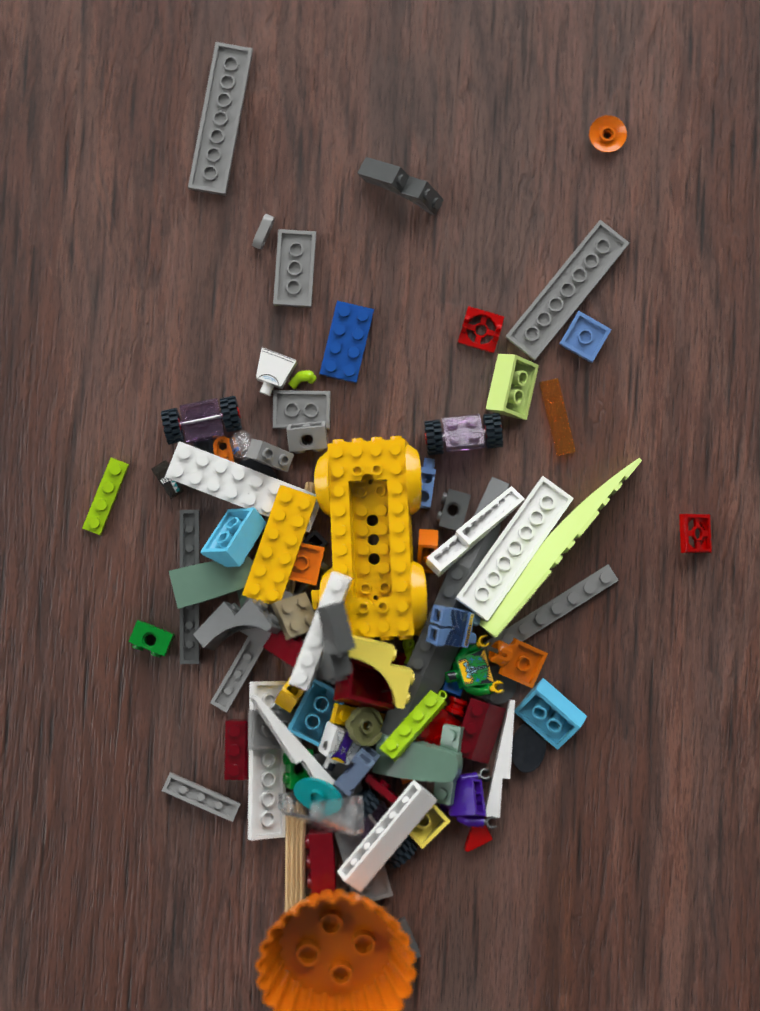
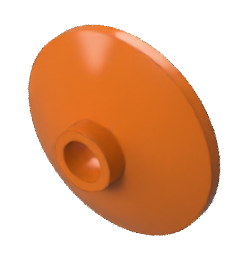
(607, 125)

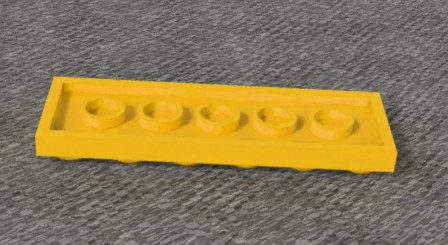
(279, 545)

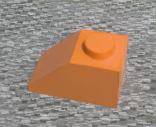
(426, 545)

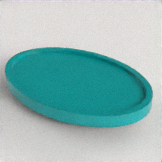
(313, 789)

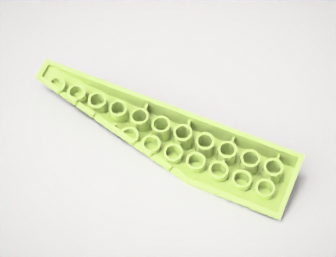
(550, 551)

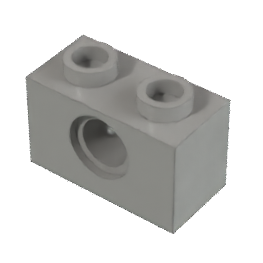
(316, 430)
(269, 455)

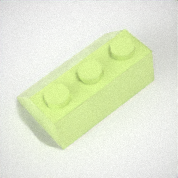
(512, 386)

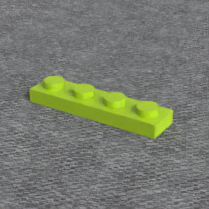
(105, 496)
(412, 725)

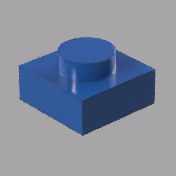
(452, 688)

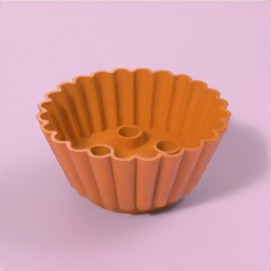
(336, 957)

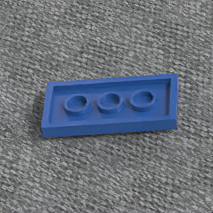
(346, 342)

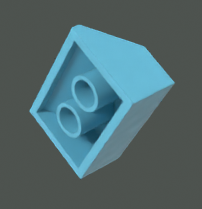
(234, 536)
(313, 712)
(550, 714)

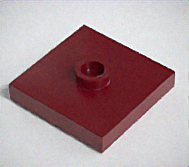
(381, 787)

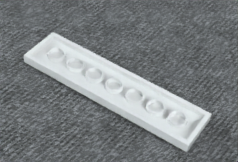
(227, 480)
(514, 548)
(265, 775)

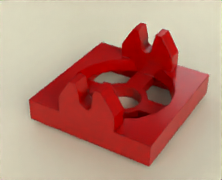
(495, 318)
(704, 529)

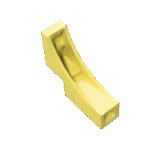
(380, 656)

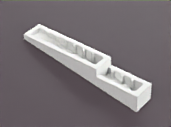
(473, 531)
(292, 747)
(502, 763)

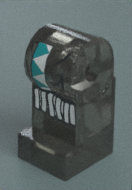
(171, 487)

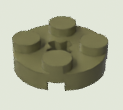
(355, 726)

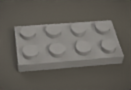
(294, 268)

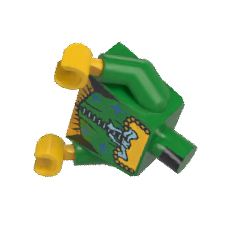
(473, 671)

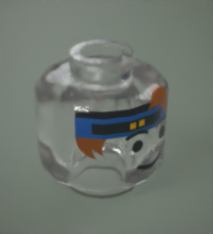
(240, 443)

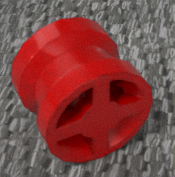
(456, 705)

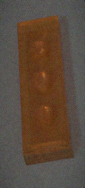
(557, 417)

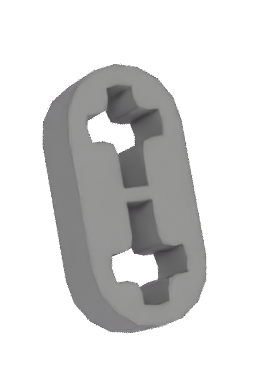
(263, 231)

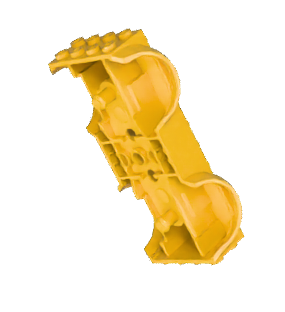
(386, 482)

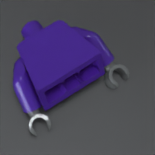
(469, 800)

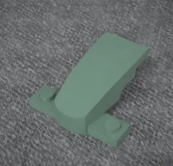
(209, 581)
(428, 762)

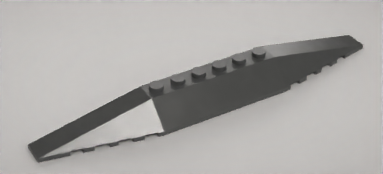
(432, 661)

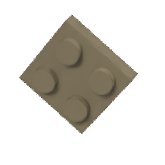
(294, 615)

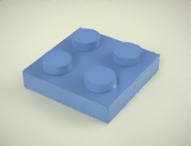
(585, 336)

